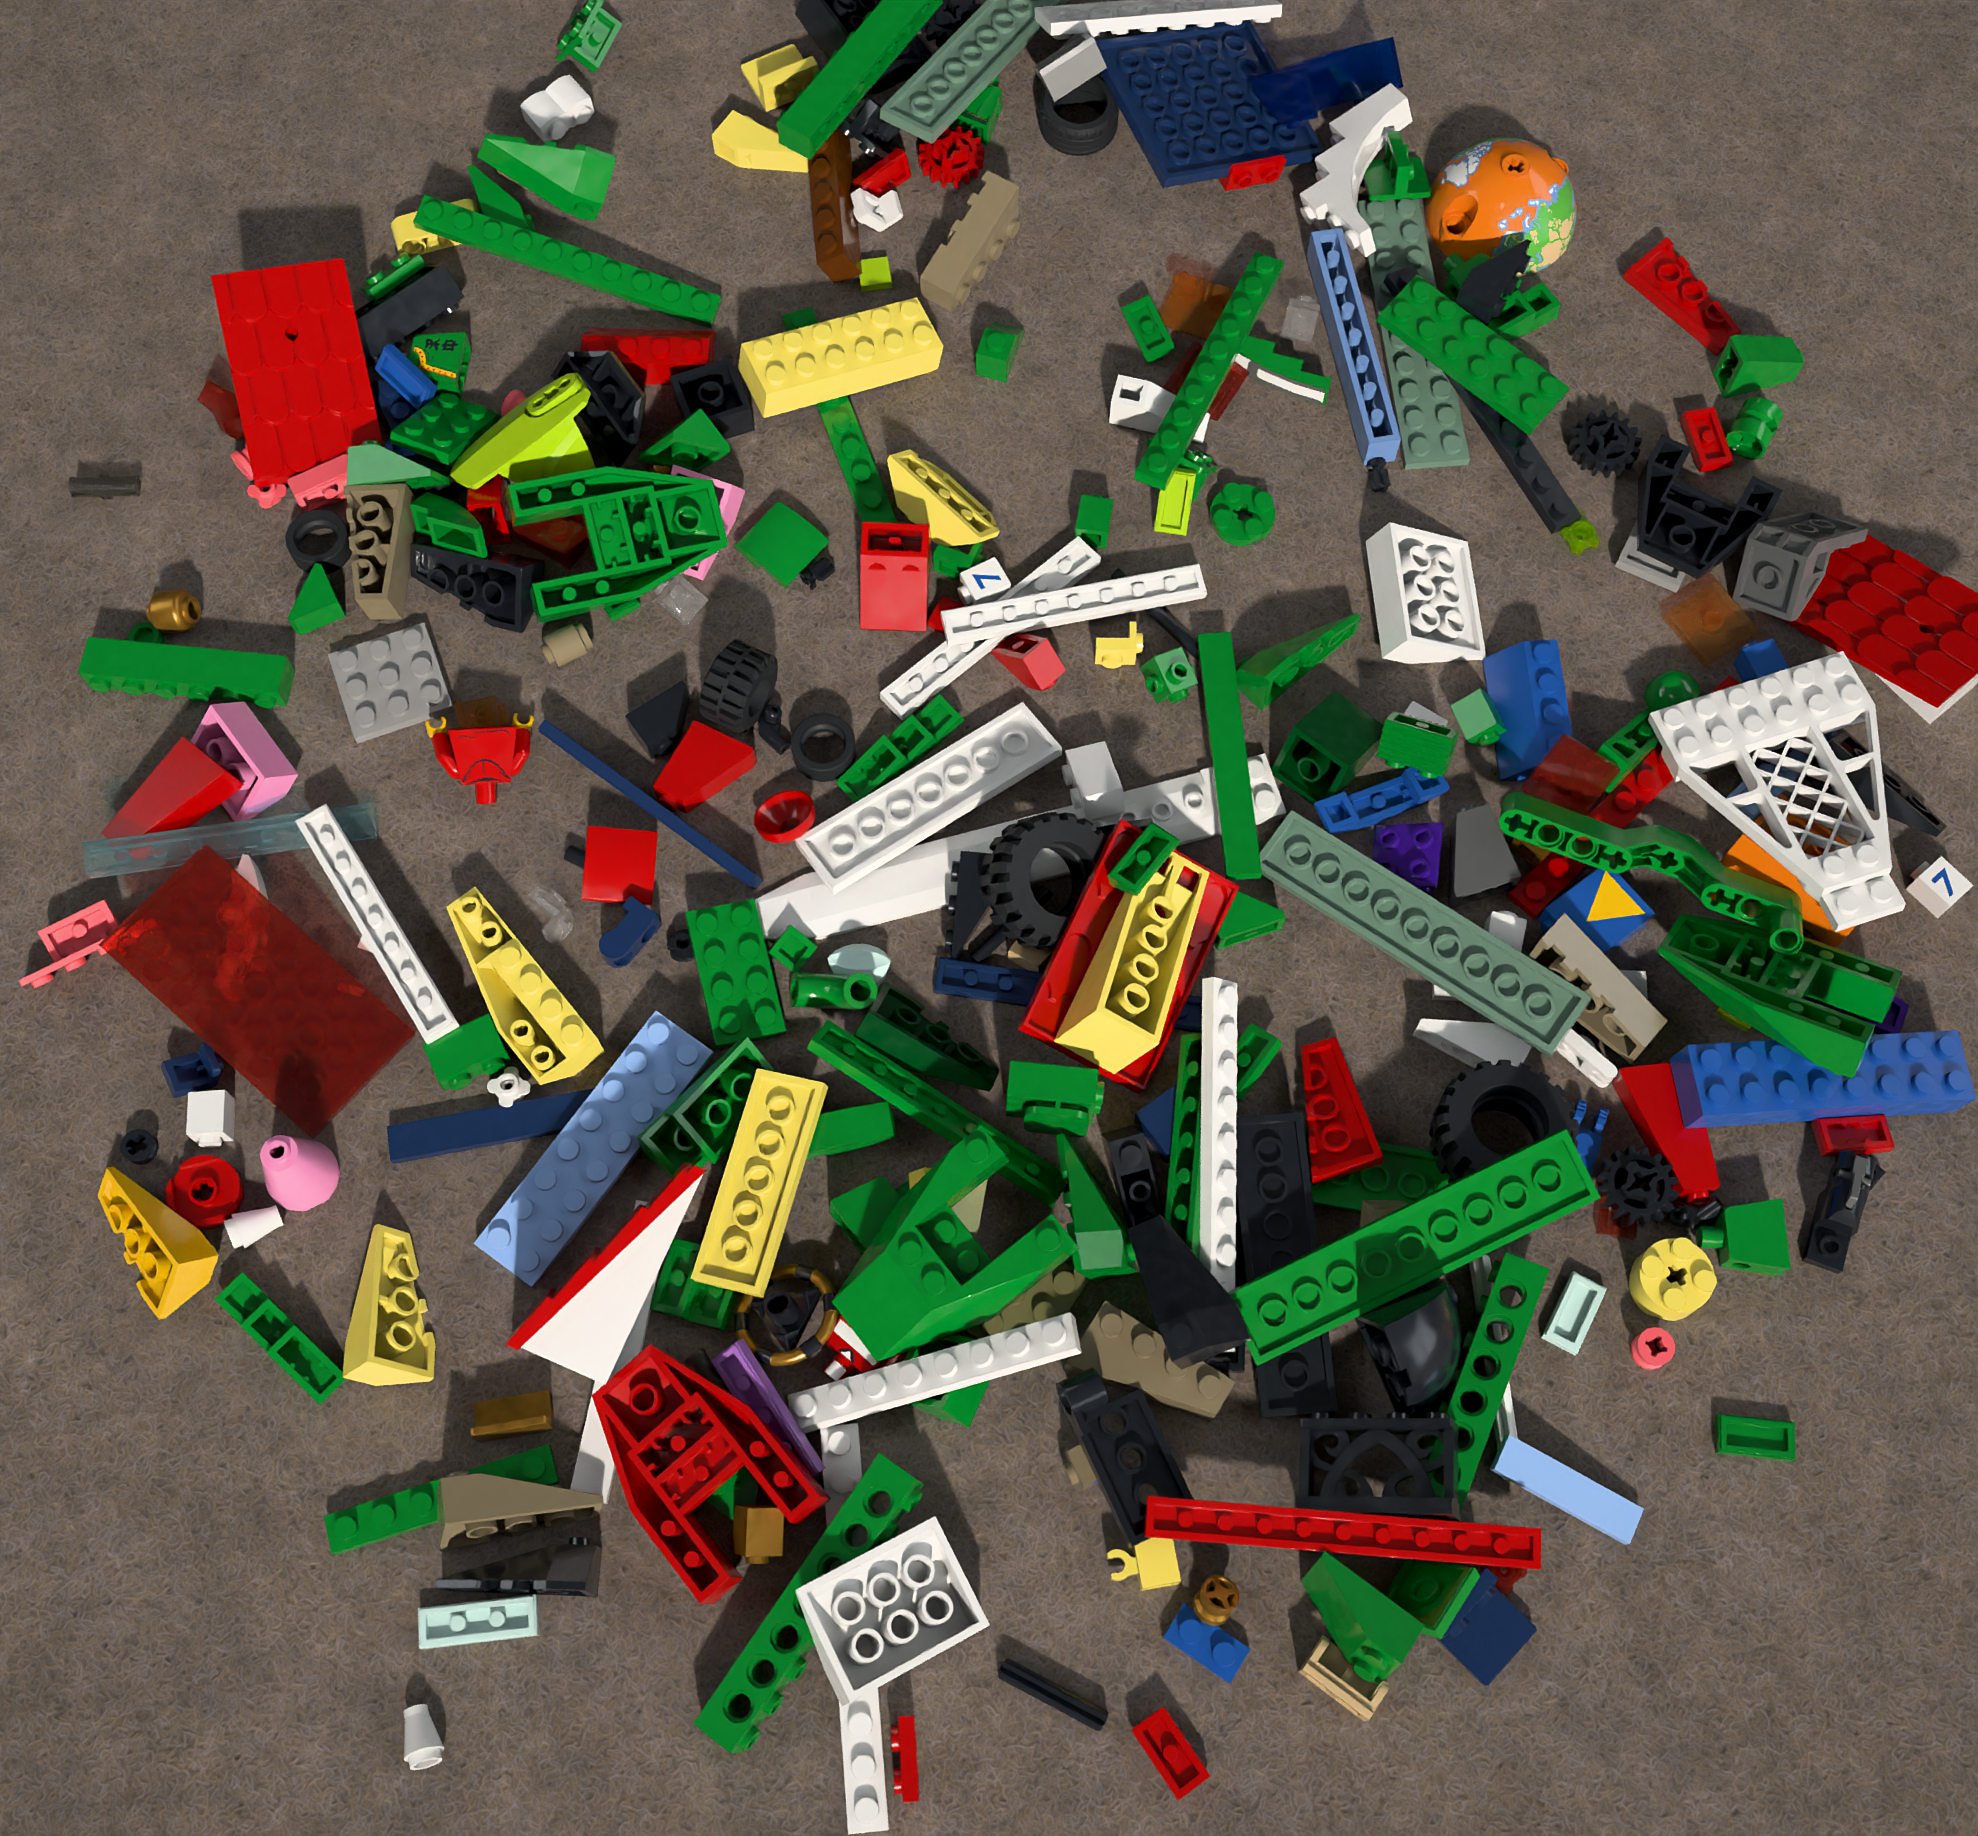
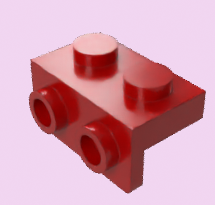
(1253, 173)

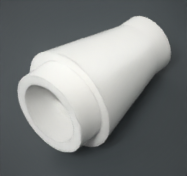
(252, 1225)
(421, 1738)

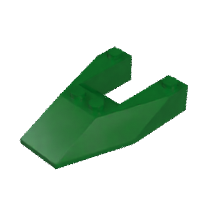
(638, 530)
(1768, 989)
(928, 1271)

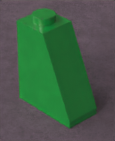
(1756, 364)

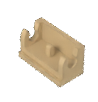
(1338, 1679)

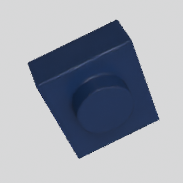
(193, 1071)

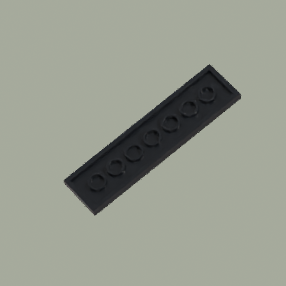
(1274, 1230)

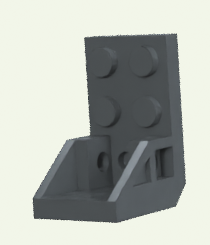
(1789, 560)

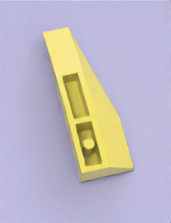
(520, 995)

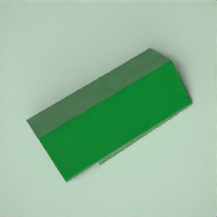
(707, 1115)

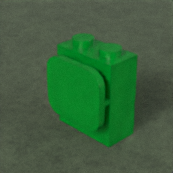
(1054, 1097)

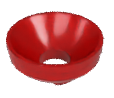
(782, 811)

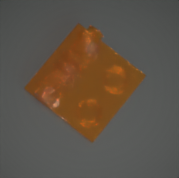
(1194, 305)

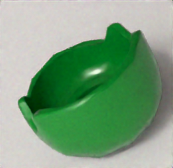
(1670, 689)

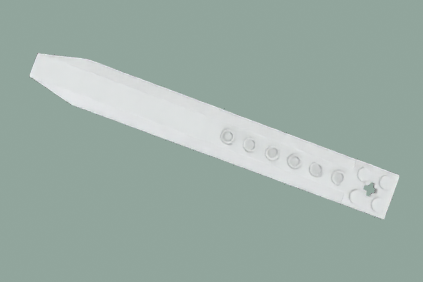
(922, 874)

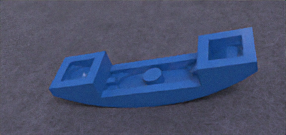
(1379, 802)

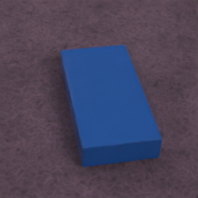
(405, 377)

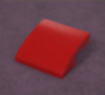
(619, 865)

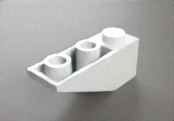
(1144, 406)

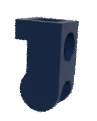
(630, 935)

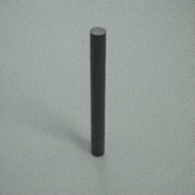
(1168, 624)

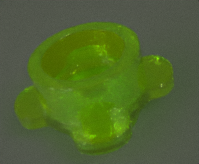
(1583, 529)

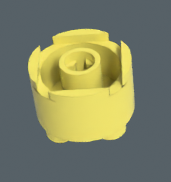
(1686, 1265)

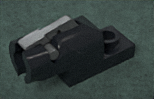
(1839, 1211)

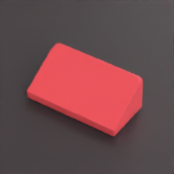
(321, 484)

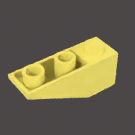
(754, 146)

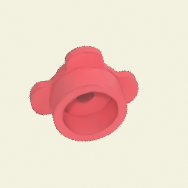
(268, 498)

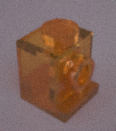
(481, 713)

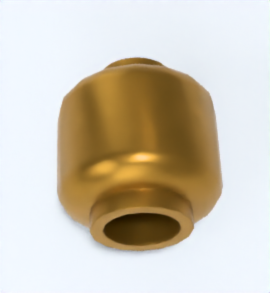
(173, 611)

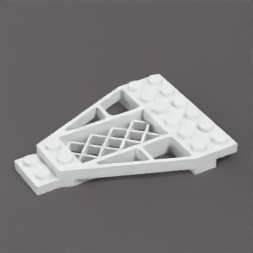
(1780, 713)

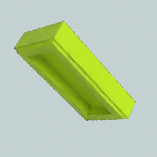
(1175, 503)

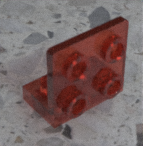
(1571, 776)

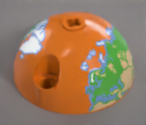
(1509, 195)

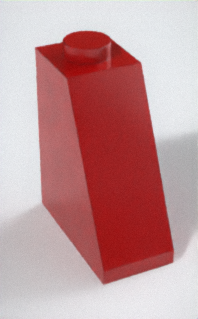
(701, 768)

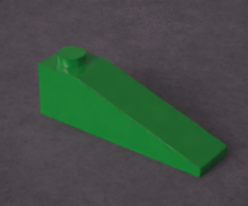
(1096, 1227)

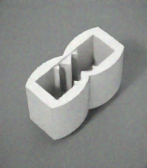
(557, 108)

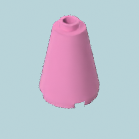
(298, 1171)

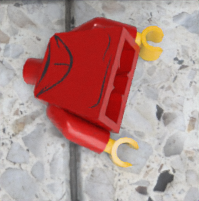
(482, 754)

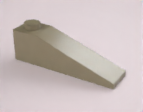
(483, 1504)

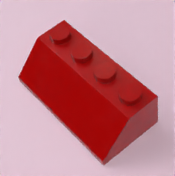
(653, 353)

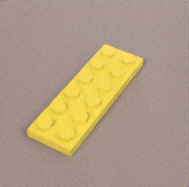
(759, 1183)

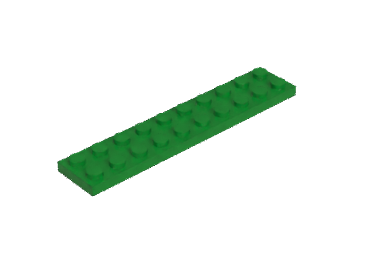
(1414, 1245)

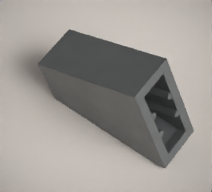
(1478, 857)

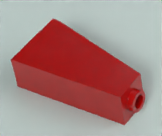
(175, 794)
(1655, 1111)

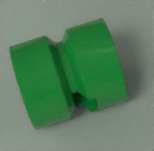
(1754, 428)

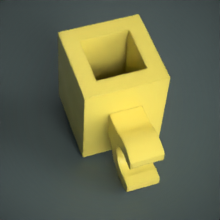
(1152, 1562)

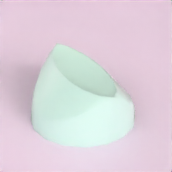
(860, 959)

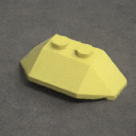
(936, 499)

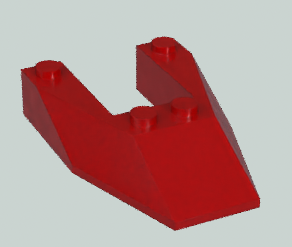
(676, 1445)

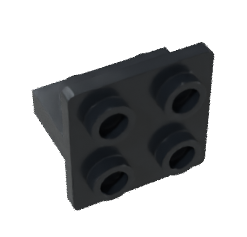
(870, 130)

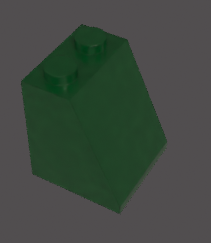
(1327, 749)

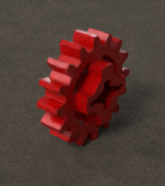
(952, 157)

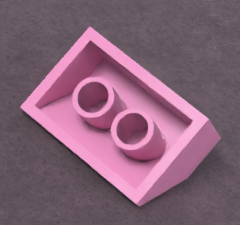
(248, 752)

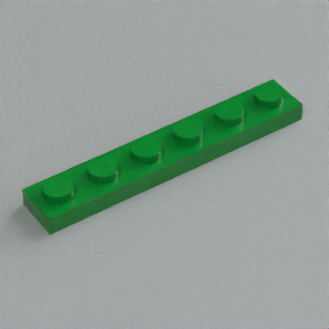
(418, 1505)

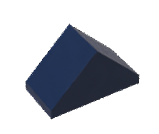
(1157, 1122)

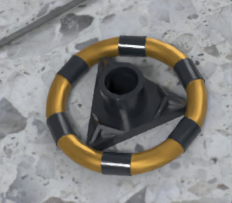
(788, 1315)

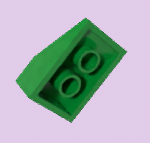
(1363, 1621)

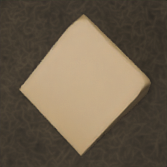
(1029, 957)

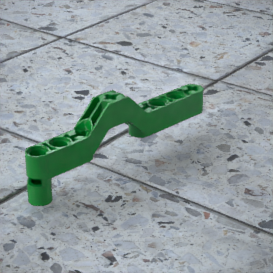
(1662, 851)

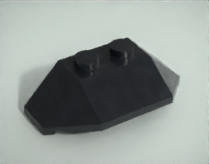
(615, 402)

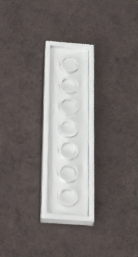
(1149, 14)
(928, 797)

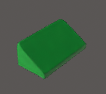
(1143, 859)

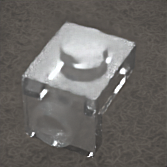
(553, 907)

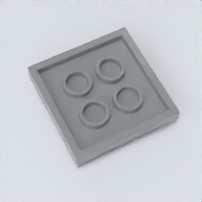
(390, 682)

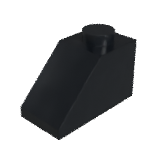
(660, 721)

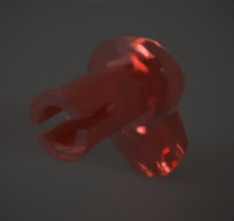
(224, 408)

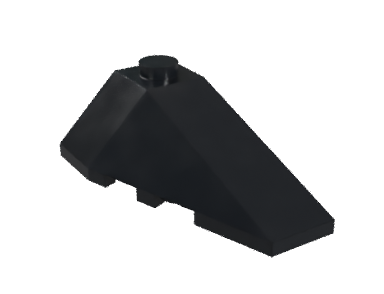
(491, 585)
(1899, 807)
(1186, 1299)

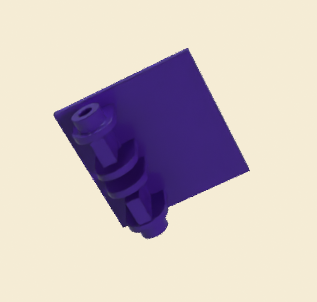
(1410, 852)

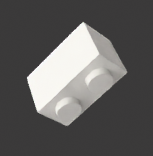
(1094, 781)

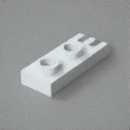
(1584, 1056)

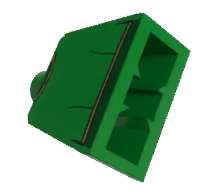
(982, 113)

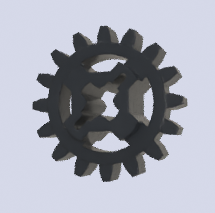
(949, 19)
(1588, 444)
(1643, 1198)

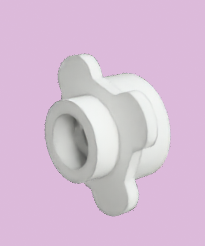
(509, 1096)

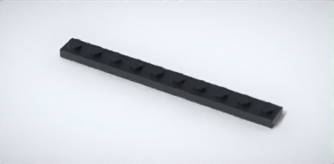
(1510, 443)

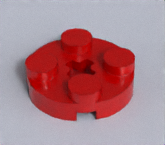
(189, 1180)

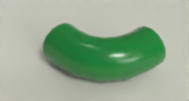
(832, 990)

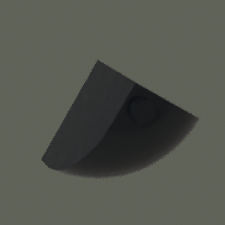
(1415, 1344)

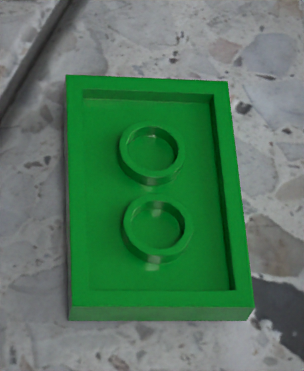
(444, 428)

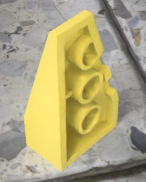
(386, 1327)

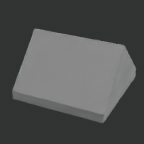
(1070, 66)

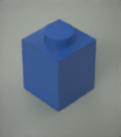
(1759, 660)

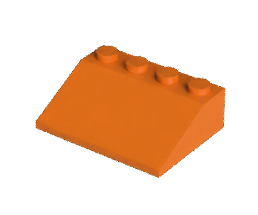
(1754, 861)

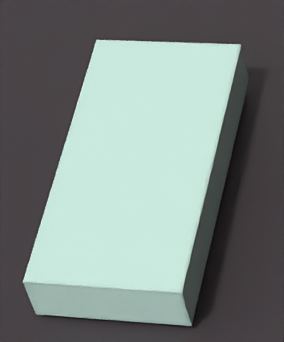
(1573, 1313)

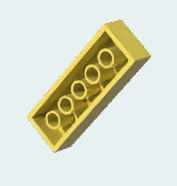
(839, 357)

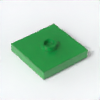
(1432, 1592)

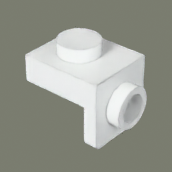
(874, 211)

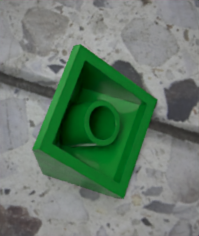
(689, 444)

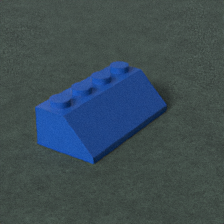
(1531, 701)

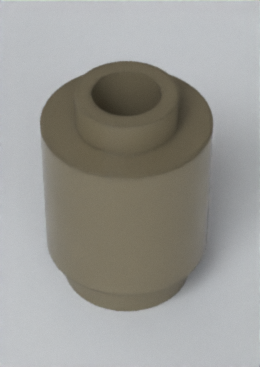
(566, 644)

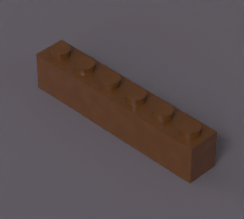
(832, 209)

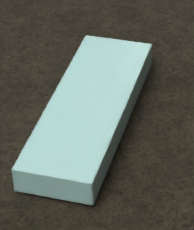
(478, 1621)

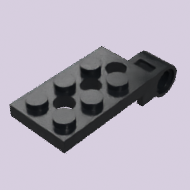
(1086, 1406)

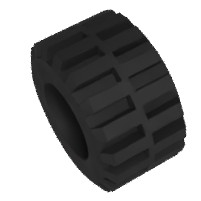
(738, 686)

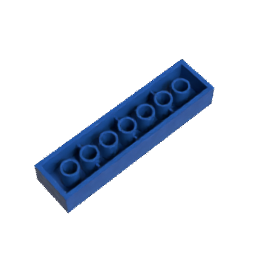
(1775, 1085)

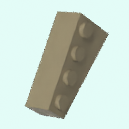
(380, 546)

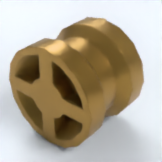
(1220, 1591)

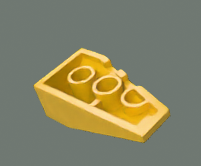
(166, 1247)

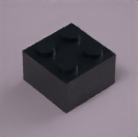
(718, 393)

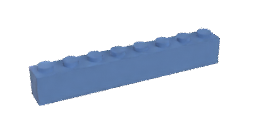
(1353, 346)

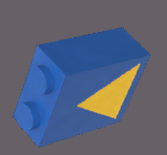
(1602, 908)

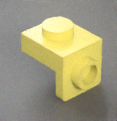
(1119, 651)

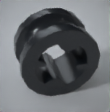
(137, 1136)

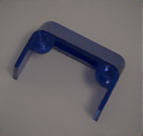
(1327, 80)

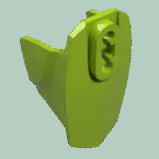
(532, 439)

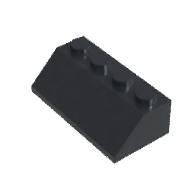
(406, 309)

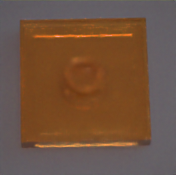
(1710, 624)

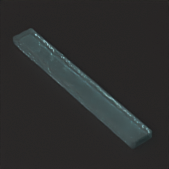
(228, 840)

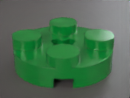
(1242, 497)

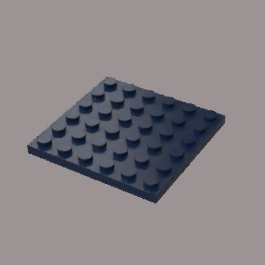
(1195, 102)

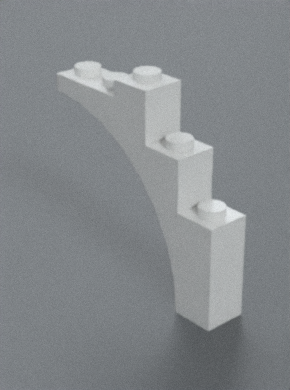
(1341, 168)

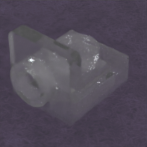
(1300, 319)
(679, 599)

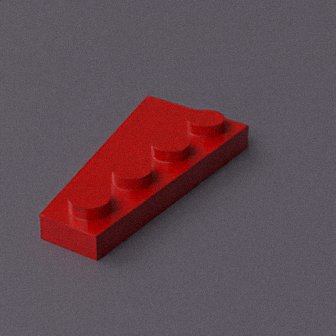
(1676, 292)
(1337, 1123)

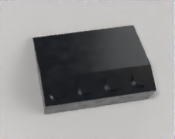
(832, 22)

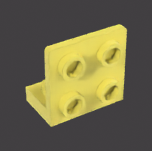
(779, 76)

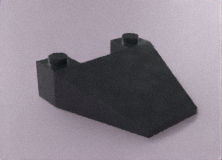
(1687, 525)

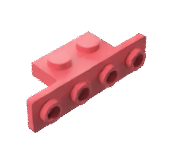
(74, 939)

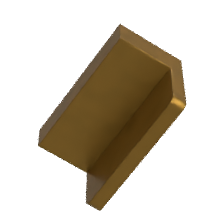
(512, 1416)

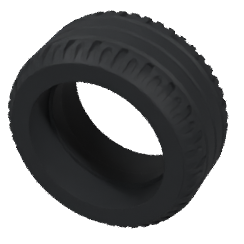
(1085, 137)

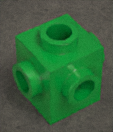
(1169, 676)

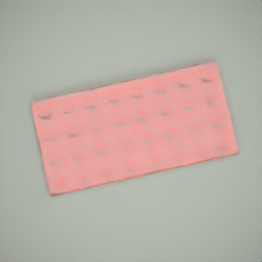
(258, 990)

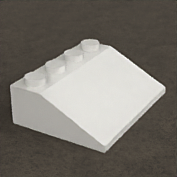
(1424, 596)
(889, 1610)

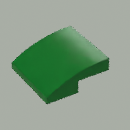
(782, 544)
(690, 1300)

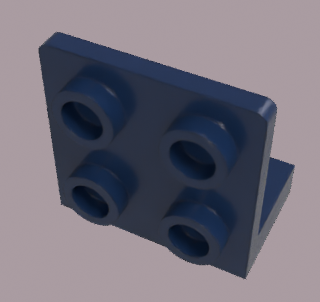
(1486, 1630)

